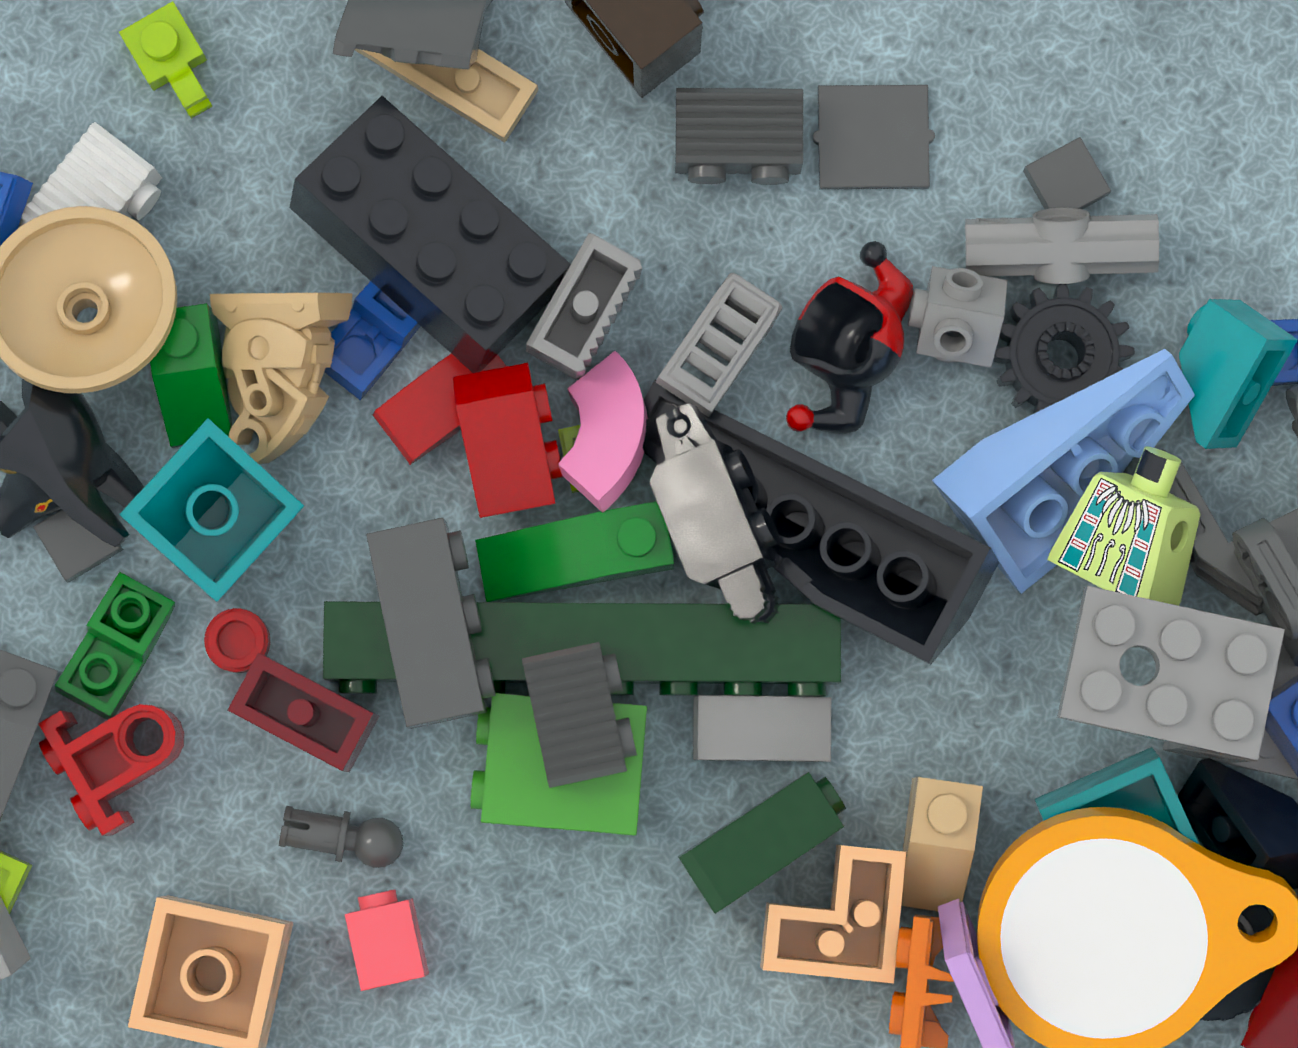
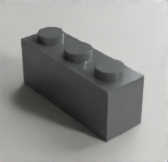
(430, 622)

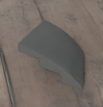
(414, 30)

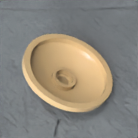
(76, 263)

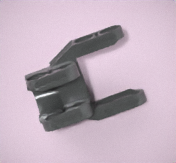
(1259, 563)

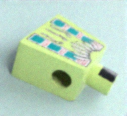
(1132, 532)

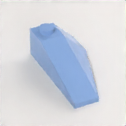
(1029, 477)

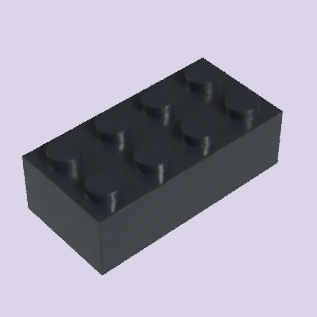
(428, 234)

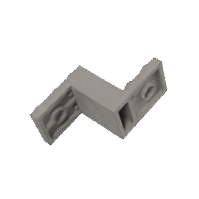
(1207, 682)

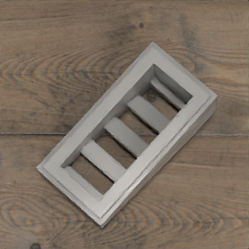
(742, 311)

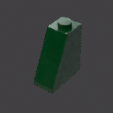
(763, 840)

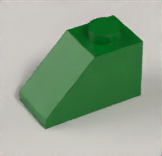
(191, 375)

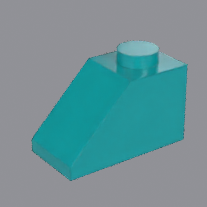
(1230, 368)

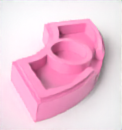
(610, 432)

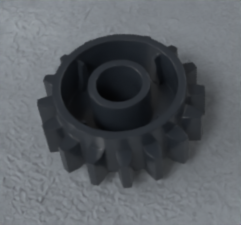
(1065, 320)

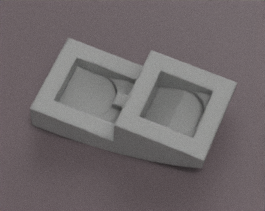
(762, 728)

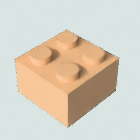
(210, 974)

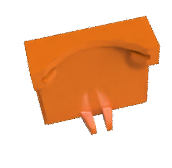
(912, 1011)

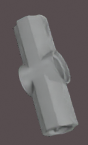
(1062, 245)

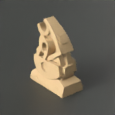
(276, 361)

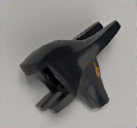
(57, 462)

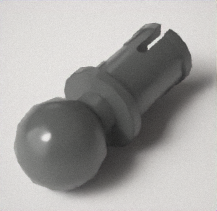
(375, 841)

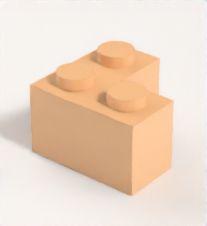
(853, 936)

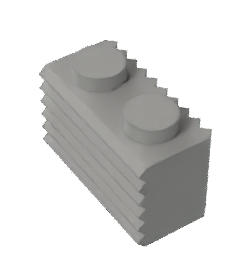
(584, 306)

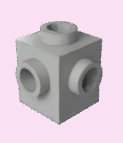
(959, 316)

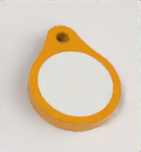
(1122, 930)

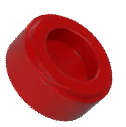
(236, 639)

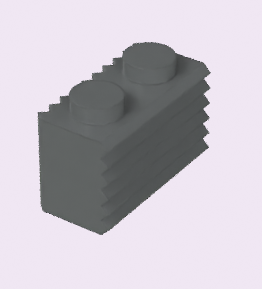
(739, 134)
(576, 714)

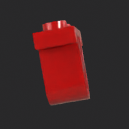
(107, 761)

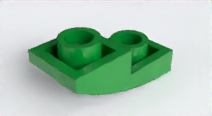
(115, 646)

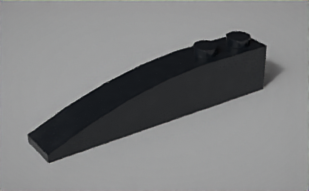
(852, 544)

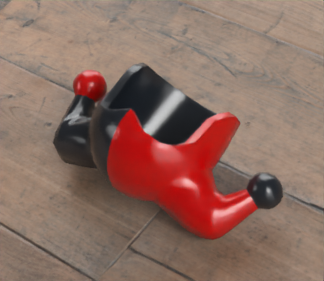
(850, 342)

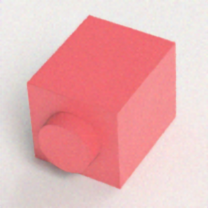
(386, 941)

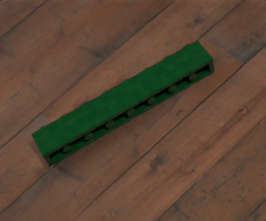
(651, 641)

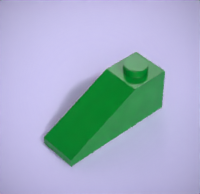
(575, 552)

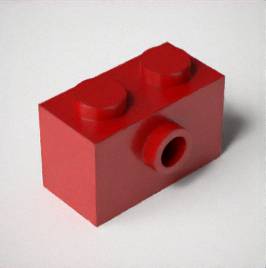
(504, 439)

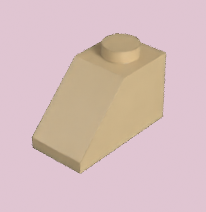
(939, 841)

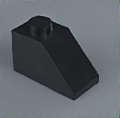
(1242, 819)

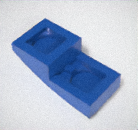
(369, 340)

